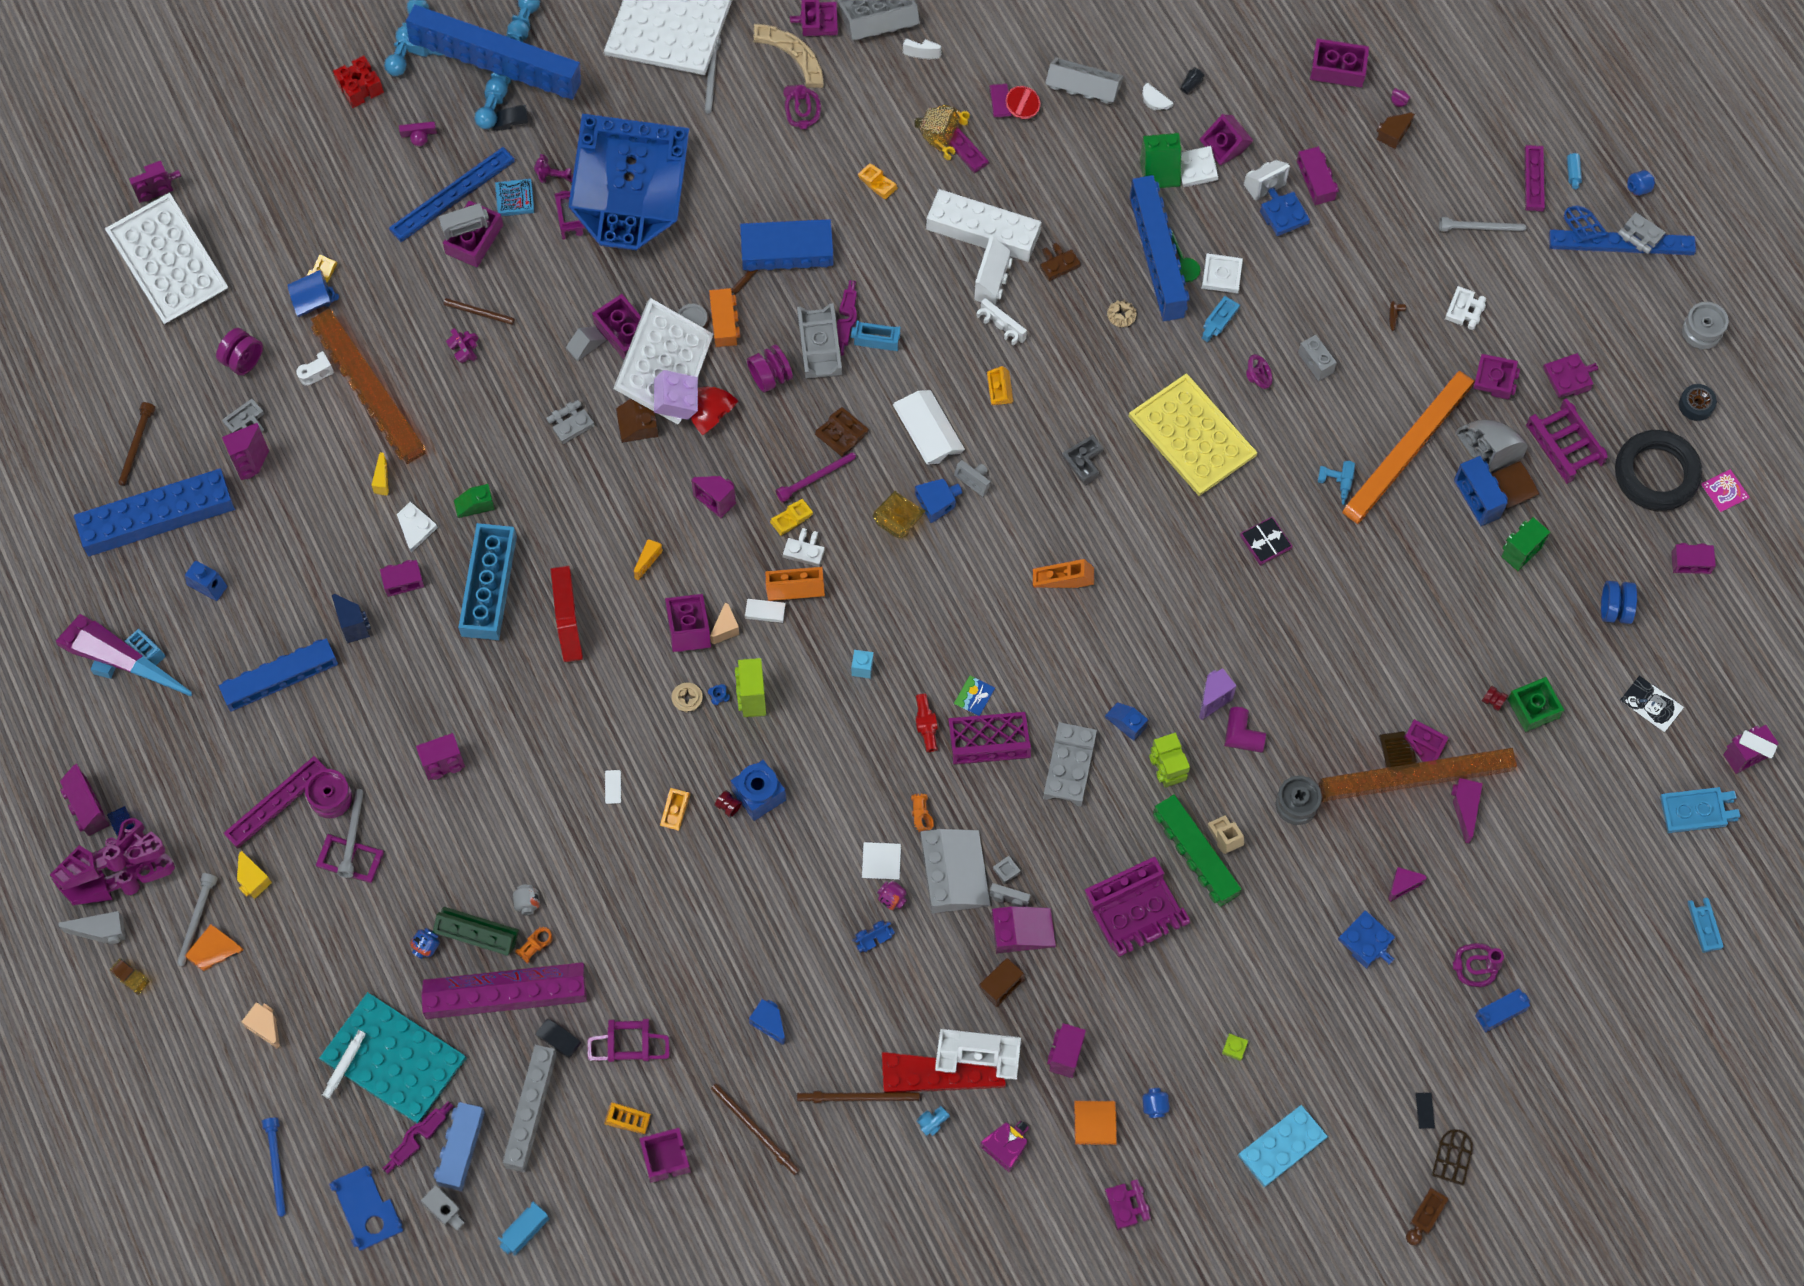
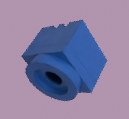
(758, 789)

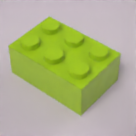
(750, 687)

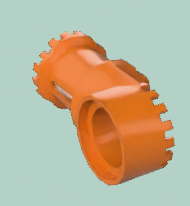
(920, 811)
(533, 944)

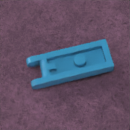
(1705, 926)

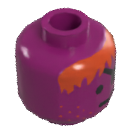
(892, 895)

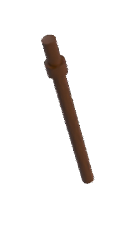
(818, 1096)
(782, 1157)

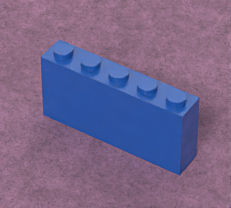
(786, 244)

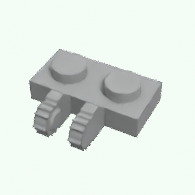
(244, 416)

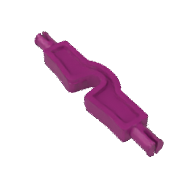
(848, 309)
(409, 1145)

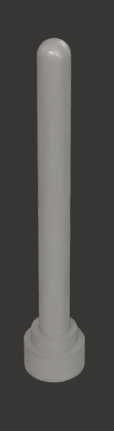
(710, 79)
(1447, 224)
(346, 868)
(207, 883)

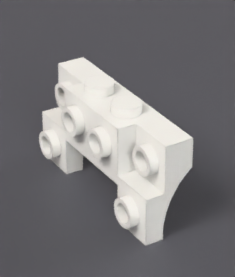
(980, 1050)

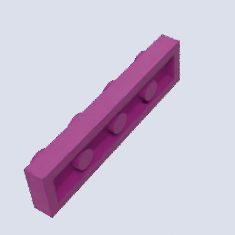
(1534, 178)

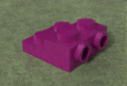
(1497, 376)

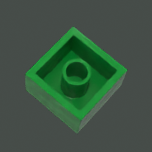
(1525, 543)
(1535, 704)

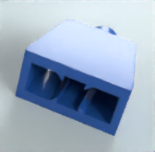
(937, 498)
(202, 578)

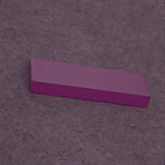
(967, 151)

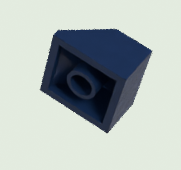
(351, 619)

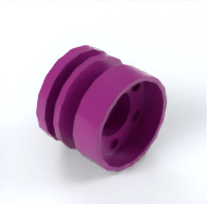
(768, 369)

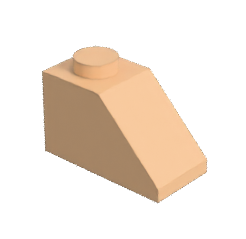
(262, 1023)

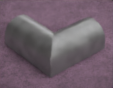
(1079, 458)

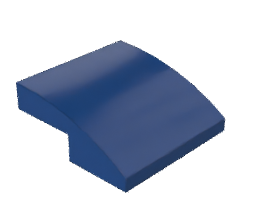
(309, 293)

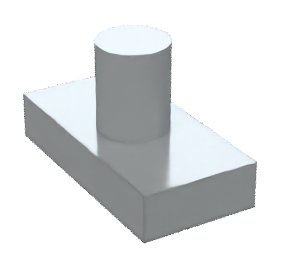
(973, 477)

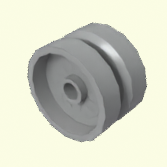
(1705, 325)

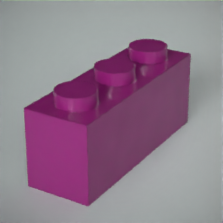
(1317, 175)

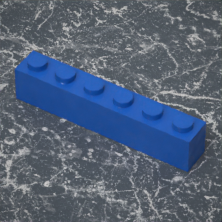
(278, 674)

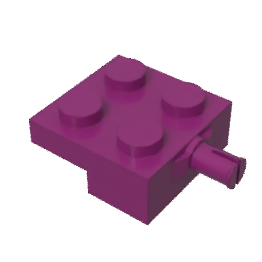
(817, 18)
(153, 182)
(1569, 375)

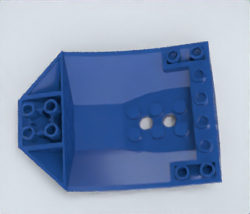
(620, 210)

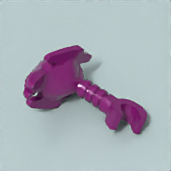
(543, 170)

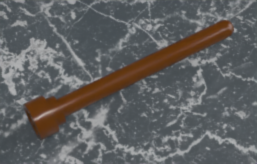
(146, 411)

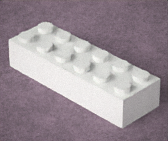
(977, 221)

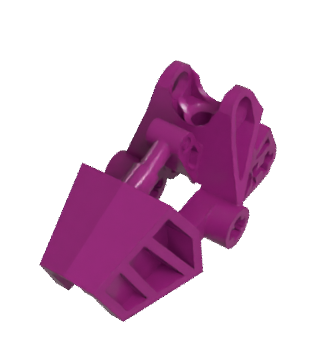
(81, 874)

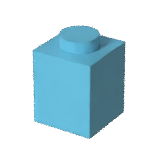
(862, 664)

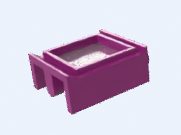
(567, 219)

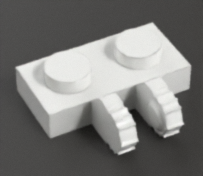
(802, 551)

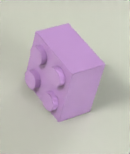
(675, 394)

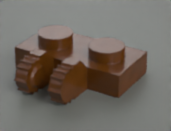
(1060, 264)

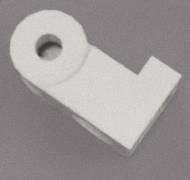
(315, 370)

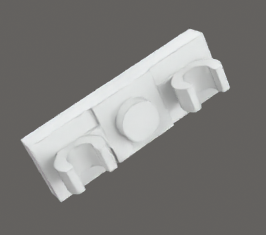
(1002, 321)

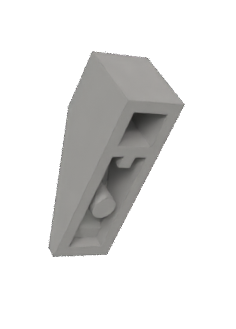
(102, 928)

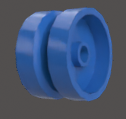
(1618, 602)

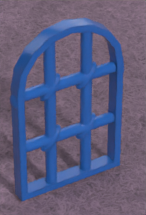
(1582, 216)

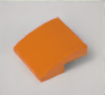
(1095, 1122)

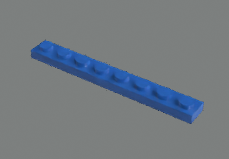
(1614, 243)

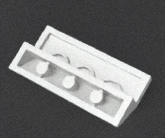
(928, 426)

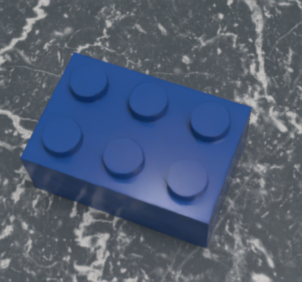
(1480, 490)

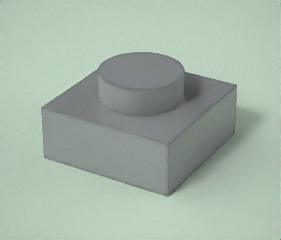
(1006, 870)

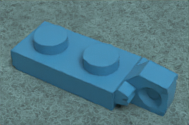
(1219, 318)

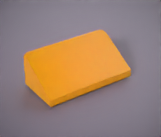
(1000, 386)

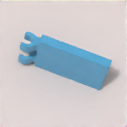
(1697, 809)

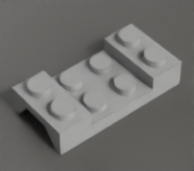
(819, 342)
(1070, 763)

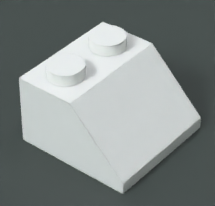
(1267, 177)

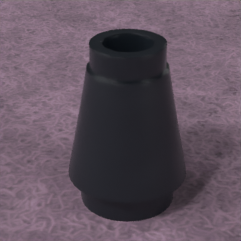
(1192, 80)

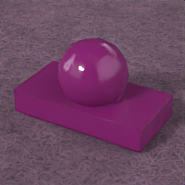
(418, 132)

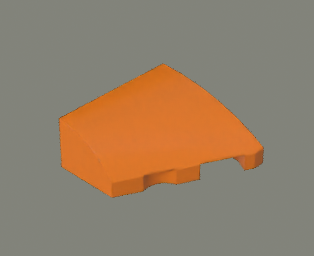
(212, 948)

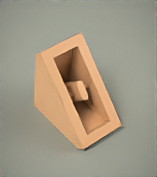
(725, 626)

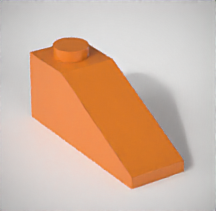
(1064, 575)

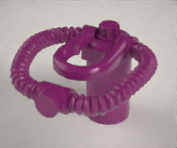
(801, 92)
(1493, 963)

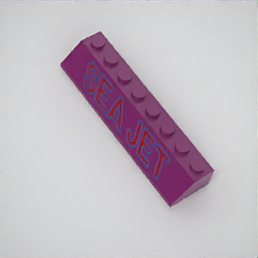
(503, 990)

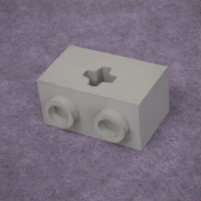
(1317, 357)

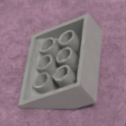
(875, 17)
(954, 869)

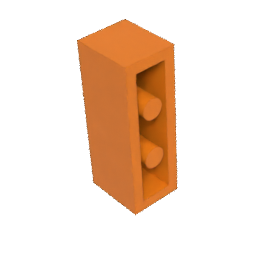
(724, 317)
(795, 583)

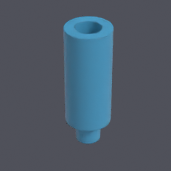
(1574, 170)

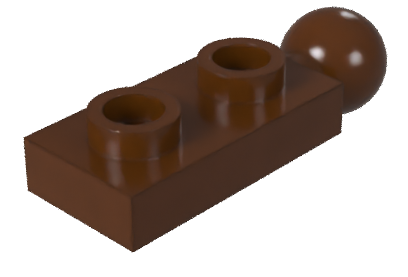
(1426, 1216)

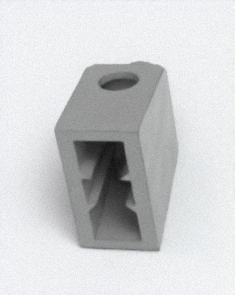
(435, 1201)

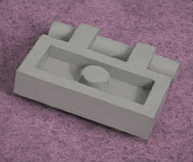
(1644, 230)
(574, 425)

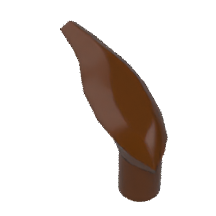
(1393, 313)

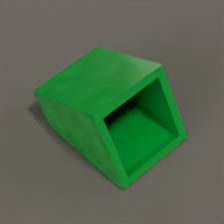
(1162, 158)

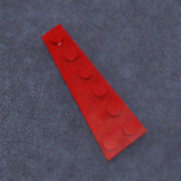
(918, 1074)

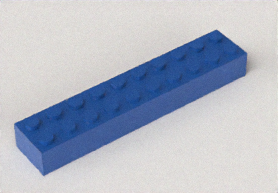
(493, 52)

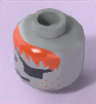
(526, 899)

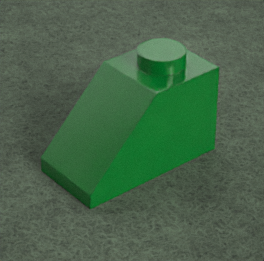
(474, 501)

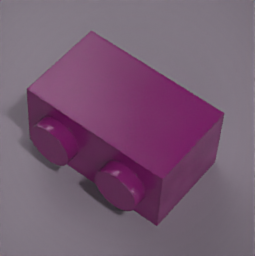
(1693, 558)
(401, 577)

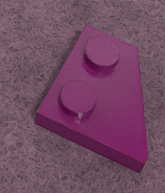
(1425, 741)

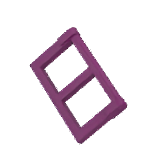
(327, 843)

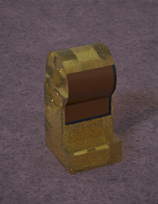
(129, 976)

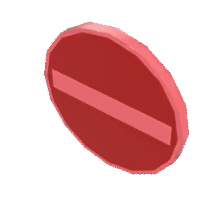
(1022, 102)

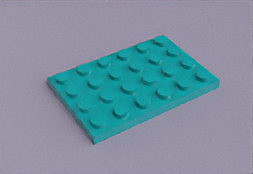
(395, 1058)

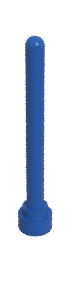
(271, 1126)

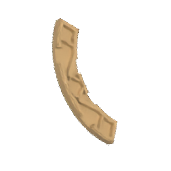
(795, 48)

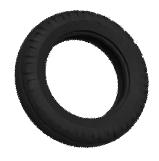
(1668, 442)

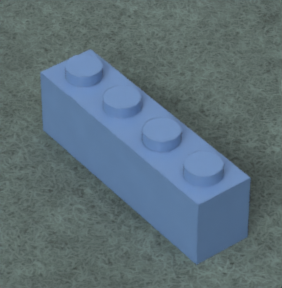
(459, 1147)

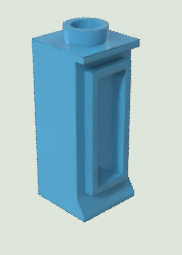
(875, 341)
(523, 1229)

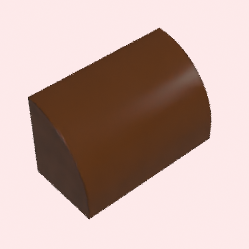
(1002, 982)

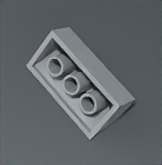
(1084, 80)

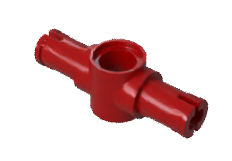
(926, 723)

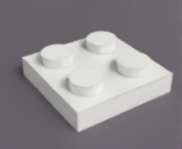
(1198, 166)
(1222, 273)

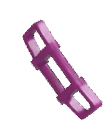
(629, 1055)

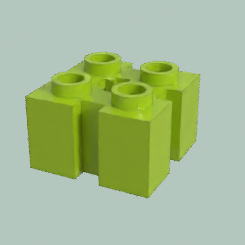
(1169, 760)

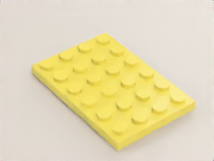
(1192, 434)

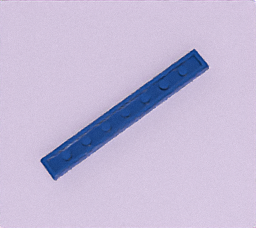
(451, 194)

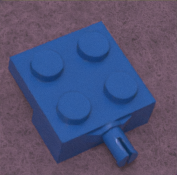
(1284, 212)
(1367, 940)

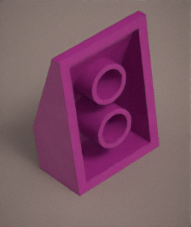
(687, 623)
(1022, 929)

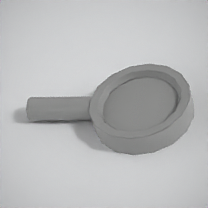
(695, 313)

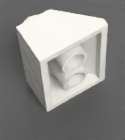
(992, 272)

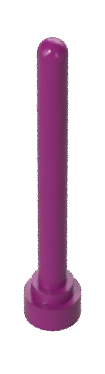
(785, 493)

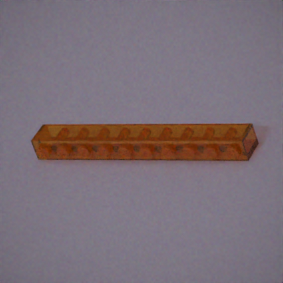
(368, 386)
(1417, 774)

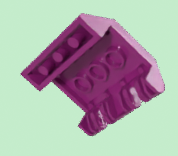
(1135, 906)

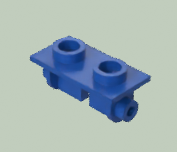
(880, 931)

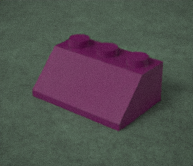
(247, 450)
(83, 801)

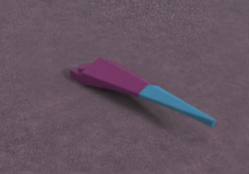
(95, 642)

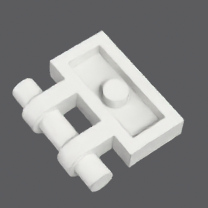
(1459, 308)

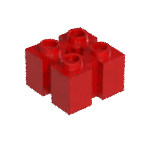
(358, 81)

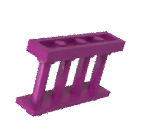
(1558, 455)

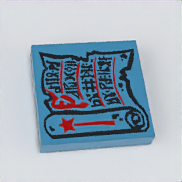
(514, 197)

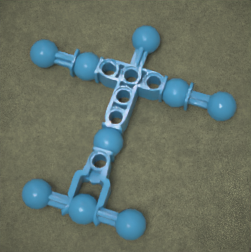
(495, 88)

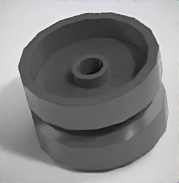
(1298, 800)

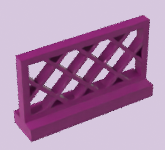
(995, 752)

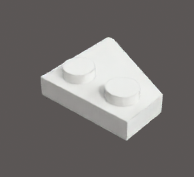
(415, 525)

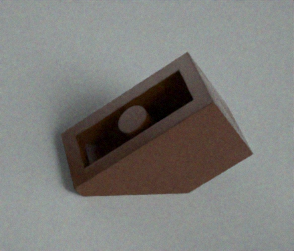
(1394, 129)

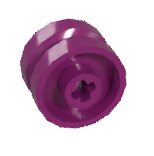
(239, 351)
(328, 793)

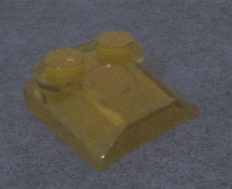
(897, 515)

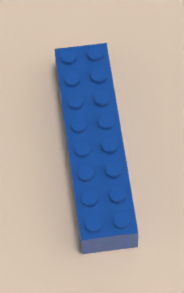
(1158, 248)
(154, 512)

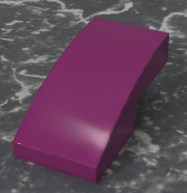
(998, 96)

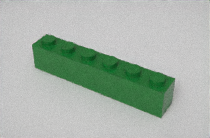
(1196, 850)

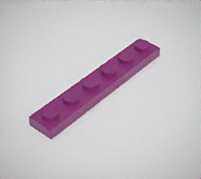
(272, 804)

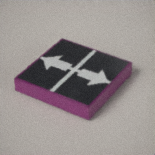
(1266, 541)

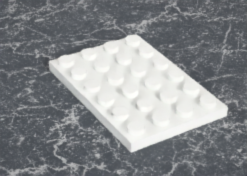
(166, 258)
(661, 343)

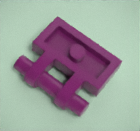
(1121, 1206)

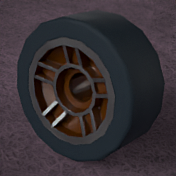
(1705, 398)

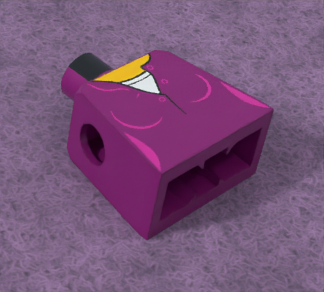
(1006, 1144)

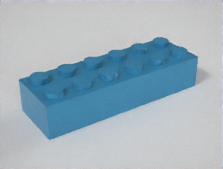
(487, 581)

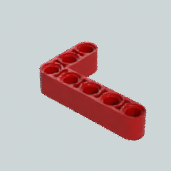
(566, 614)

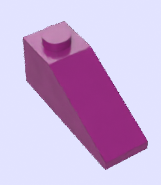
(1466, 804)

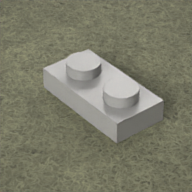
(1015, 897)

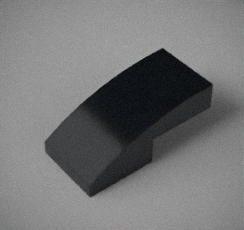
(511, 116)
(558, 1038)

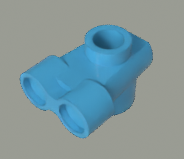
(930, 1122)

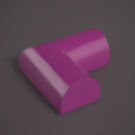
(1239, 736)

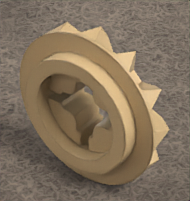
(1117, 319)
(681, 691)

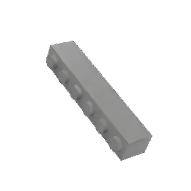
(529, 1108)

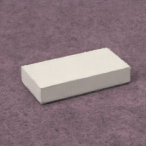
(765, 610)

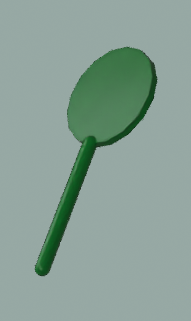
(1189, 266)

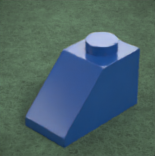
(1127, 720)
(768, 1020)

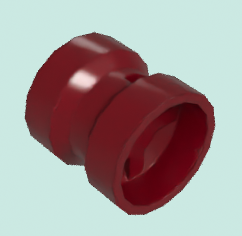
(1495, 698)
(728, 803)

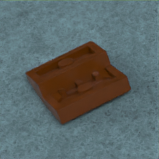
(841, 431)
(1515, 483)

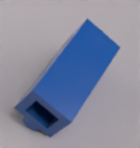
(1502, 1010)

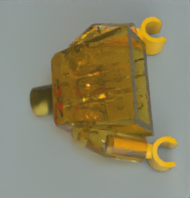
(940, 125)

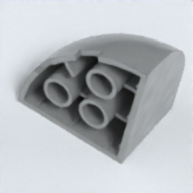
(1493, 442)

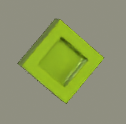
(1235, 1047)

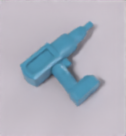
(1344, 477)

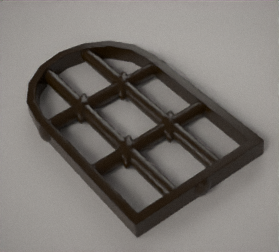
(1456, 1165)

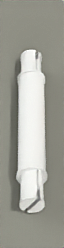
(343, 1064)

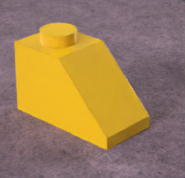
(251, 877)

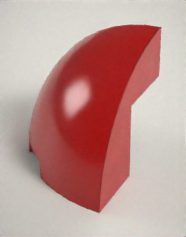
(712, 406)

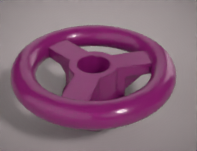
(1257, 374)

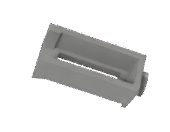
(463, 220)

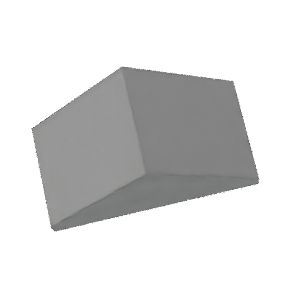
(584, 342)

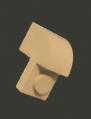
(1226, 834)

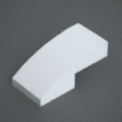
(927, 50)

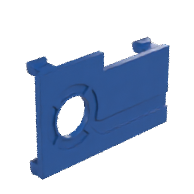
(362, 1201)

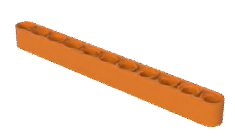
(1408, 447)

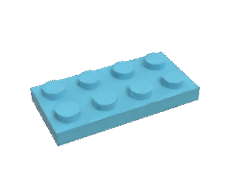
(1282, 1146)

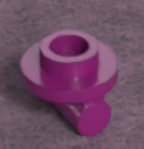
(1399, 97)

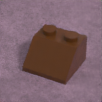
(636, 421)

